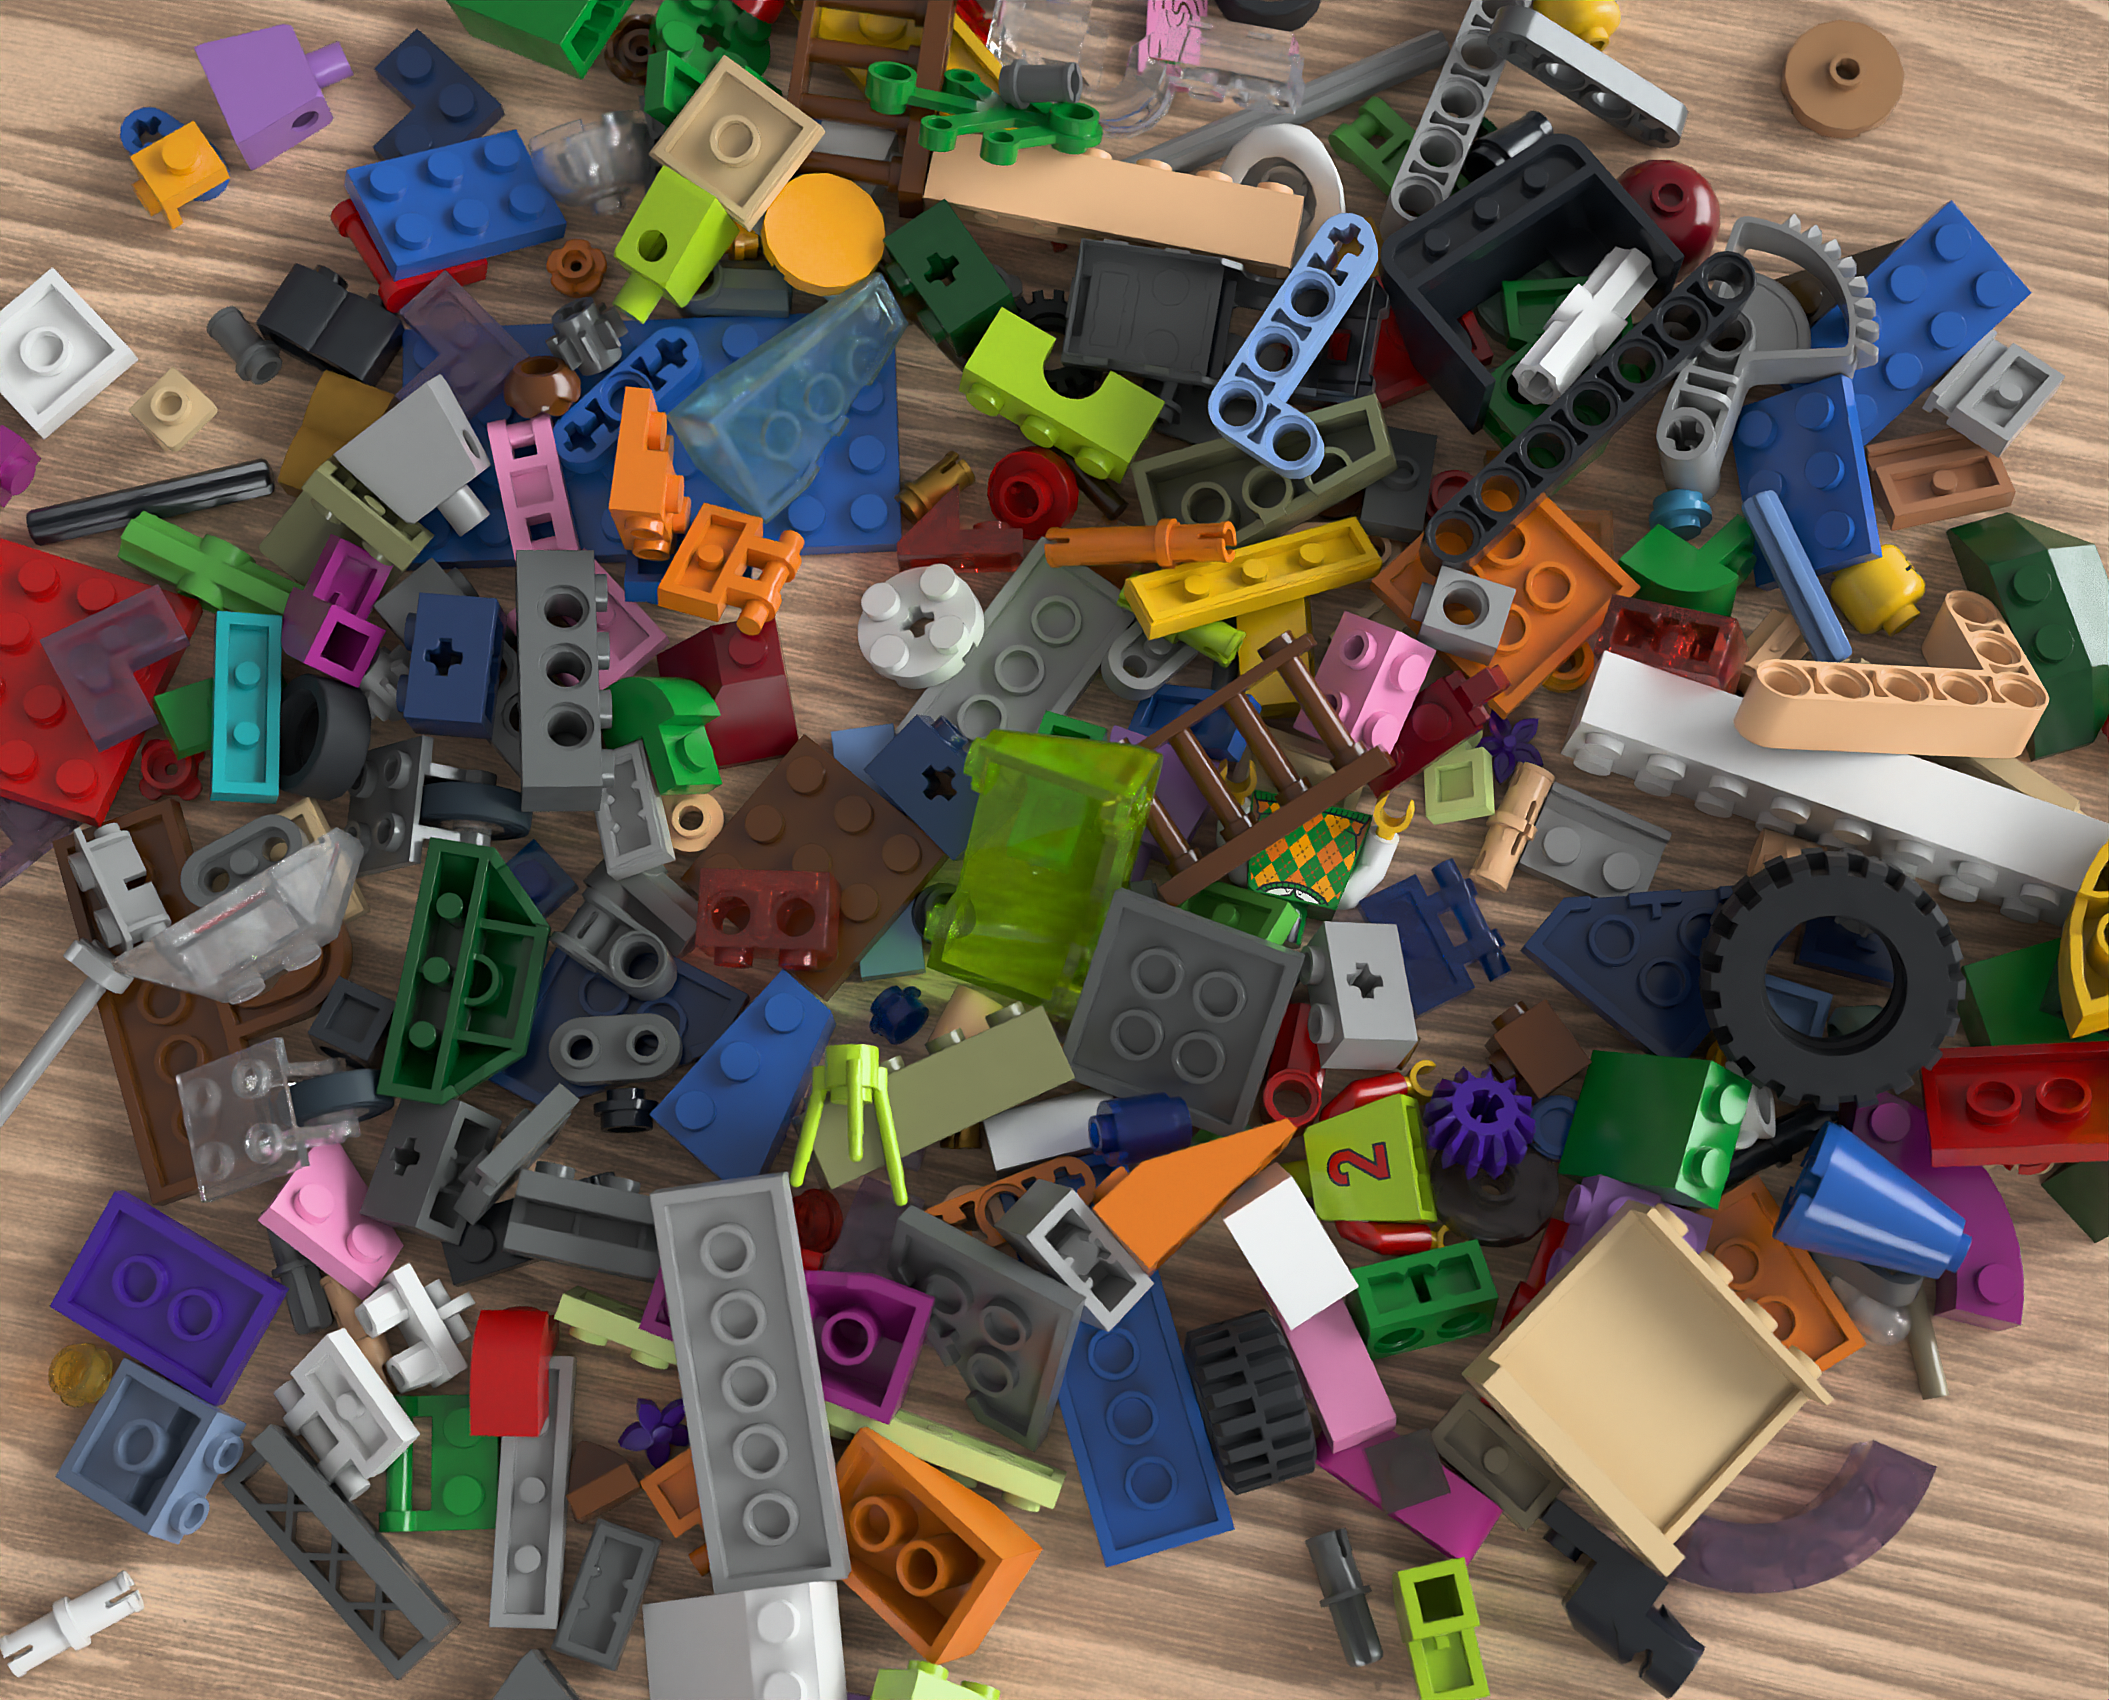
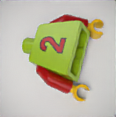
(1372, 1165)

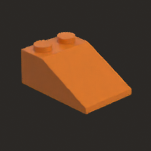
(1179, 1192)
(927, 1548)

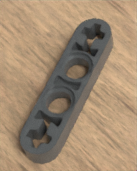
(1587, 76)

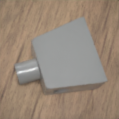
(422, 458)

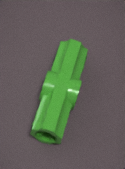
(203, 568)

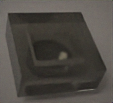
(1406, 1471)

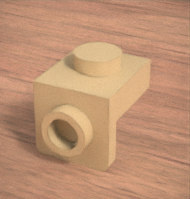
(173, 411)

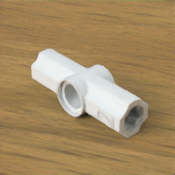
(1584, 325)

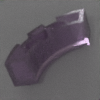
(1824, 1539)

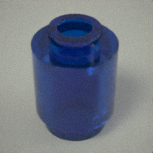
(1139, 1128)

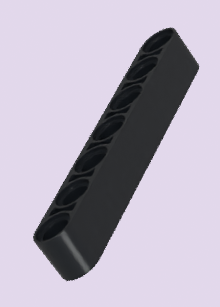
(1603, 390)

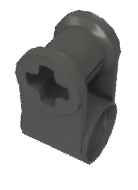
(608, 941)

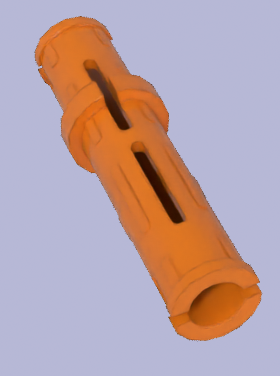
(1159, 544)

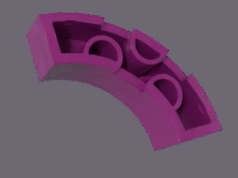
(1991, 1279)

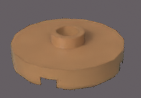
(1838, 105)

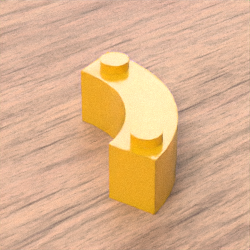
(2085, 952)

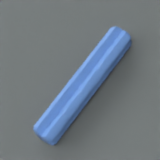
(1796, 578)

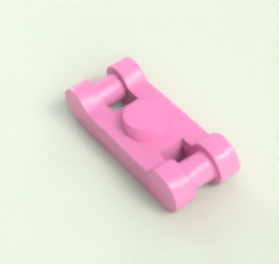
(532, 485)

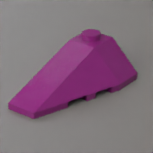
(863, 1334)

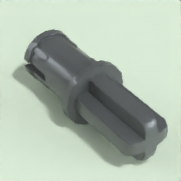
(305, 1297)
(1345, 1597)

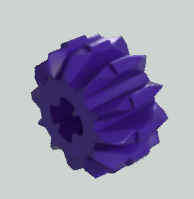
(1479, 1123)

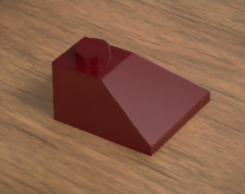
(748, 686)

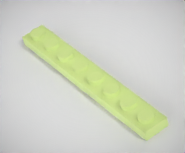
(961, 1456)

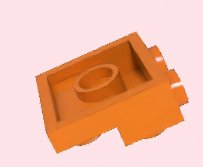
(645, 490)

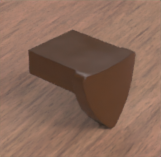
(600, 1481)

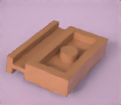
(1936, 478)

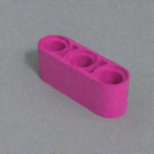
(1449, 1523)

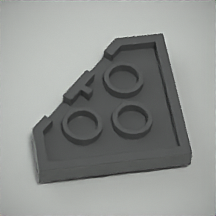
(992, 1320)

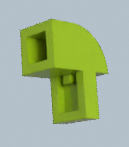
(1438, 1626)

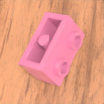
(1373, 686)

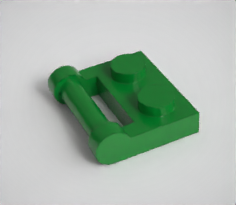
(461, 1472)

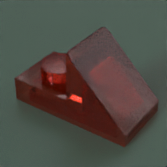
(939, 539)

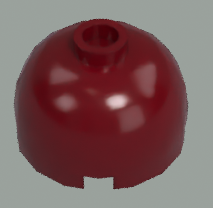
(1679, 204)

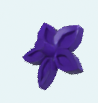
(1510, 745)
(656, 1430)

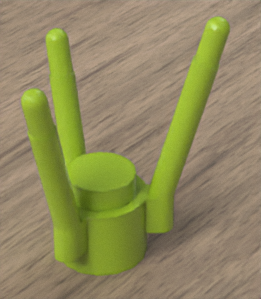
(852, 1077)

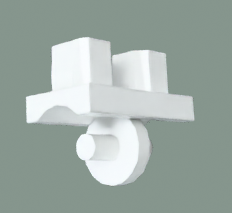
(427, 1322)

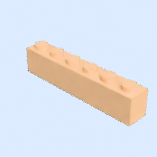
(1103, 198)

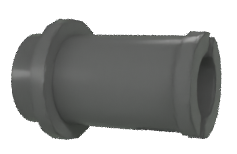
(1039, 83)
(254, 356)

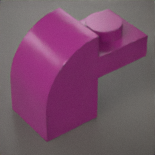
(329, 617)

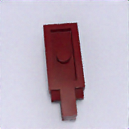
(1439, 722)

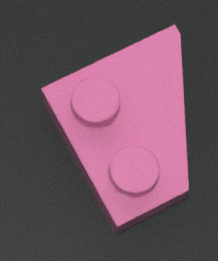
(322, 1221)

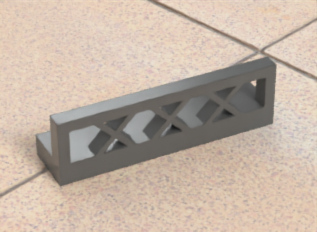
(353, 1532)

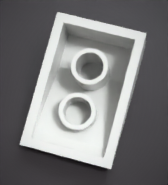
(747, 1645)

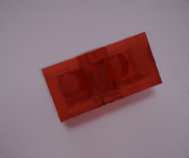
(1676, 640)

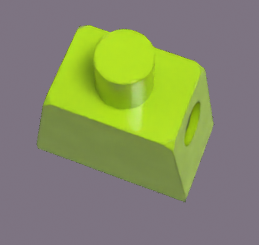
(671, 245)

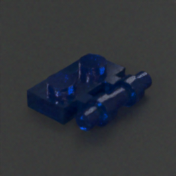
(1431, 961)

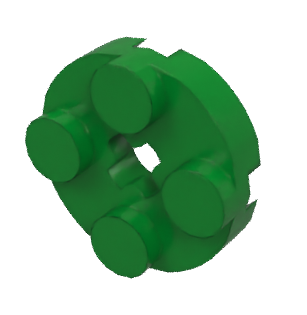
(741, 35)

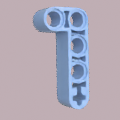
(1303, 335)

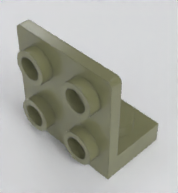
(341, 506)

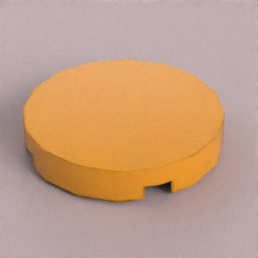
(823, 234)

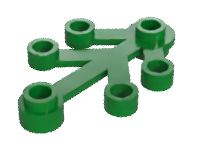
(978, 109)

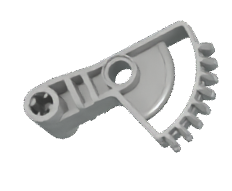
(1774, 350)

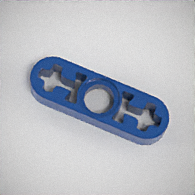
(627, 373)

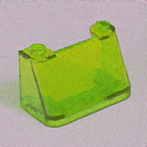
(1042, 862)

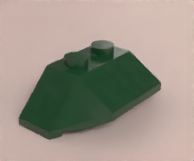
(2058, 611)
(464, 977)

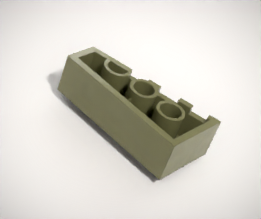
(1226, 484)
(945, 1091)

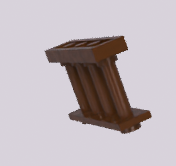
(929, 60)
(1297, 797)

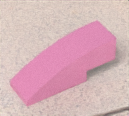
(1337, 1375)

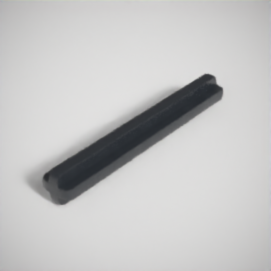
(159, 498)

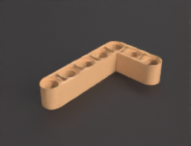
(1969, 702)

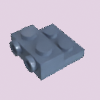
(153, 1453)

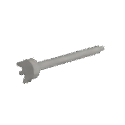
(96, 964)

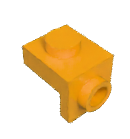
(176, 172)

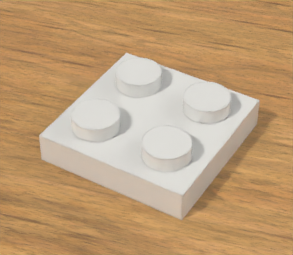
(56, 353)

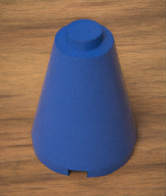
(1868, 1210)

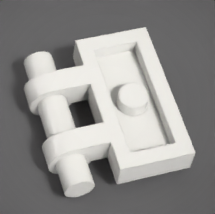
(345, 1414)

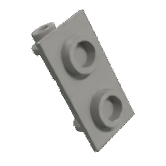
(106, 867)

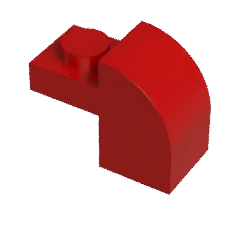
(511, 1371)

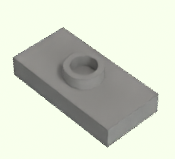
(633, 816)

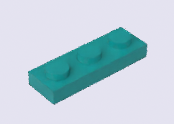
(246, 708)

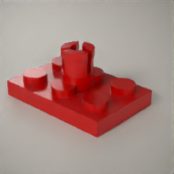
(2018, 1105)

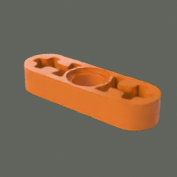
(951, 1209)

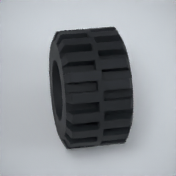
(1250, 1401)

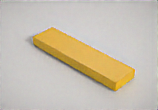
(1255, 579)

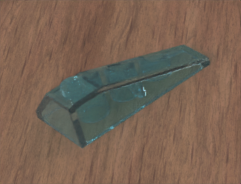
(778, 406)

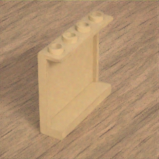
(1645, 1379)

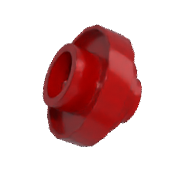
(1033, 491)

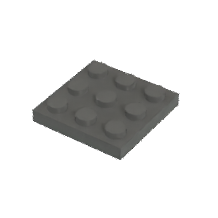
(1180, 1010)

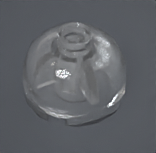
(594, 161)

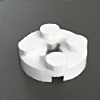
(898, 604)

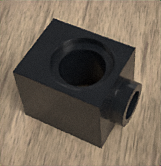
(353, 1025)

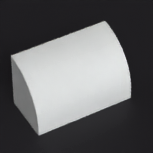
(1041, 1131)
(1287, 1245)

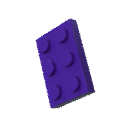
(169, 1297)

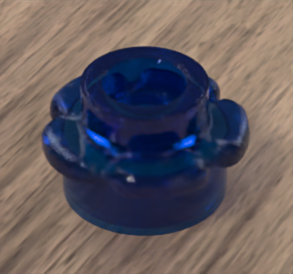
(898, 1014)

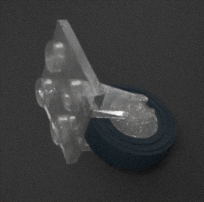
(256, 1127)

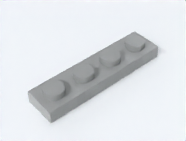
(534, 1513)

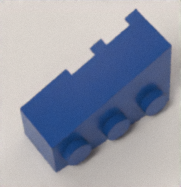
(750, 1082)

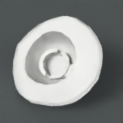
(1297, 160)

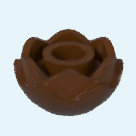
(623, 47)
(541, 386)

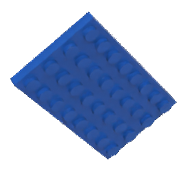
(841, 512)

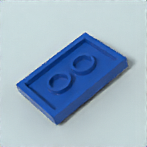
(454, 204)
(1814, 460)

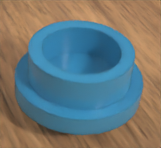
(1681, 513)

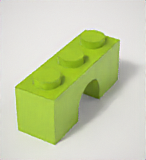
(1098, 431)

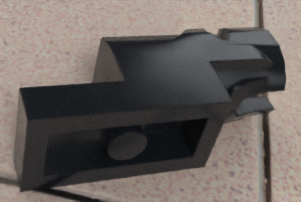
(1615, 1603)

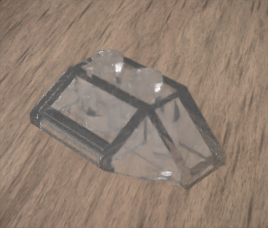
(256, 928)

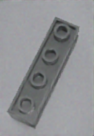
(583, 1223)

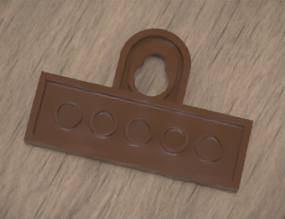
(167, 1031)

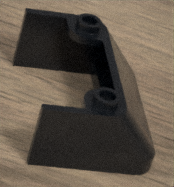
(1530, 209)

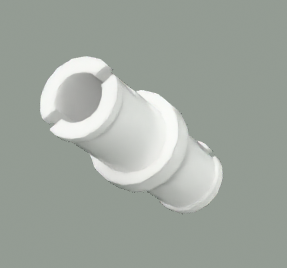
(71, 1623)

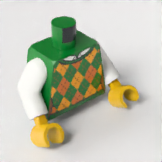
(1323, 862)

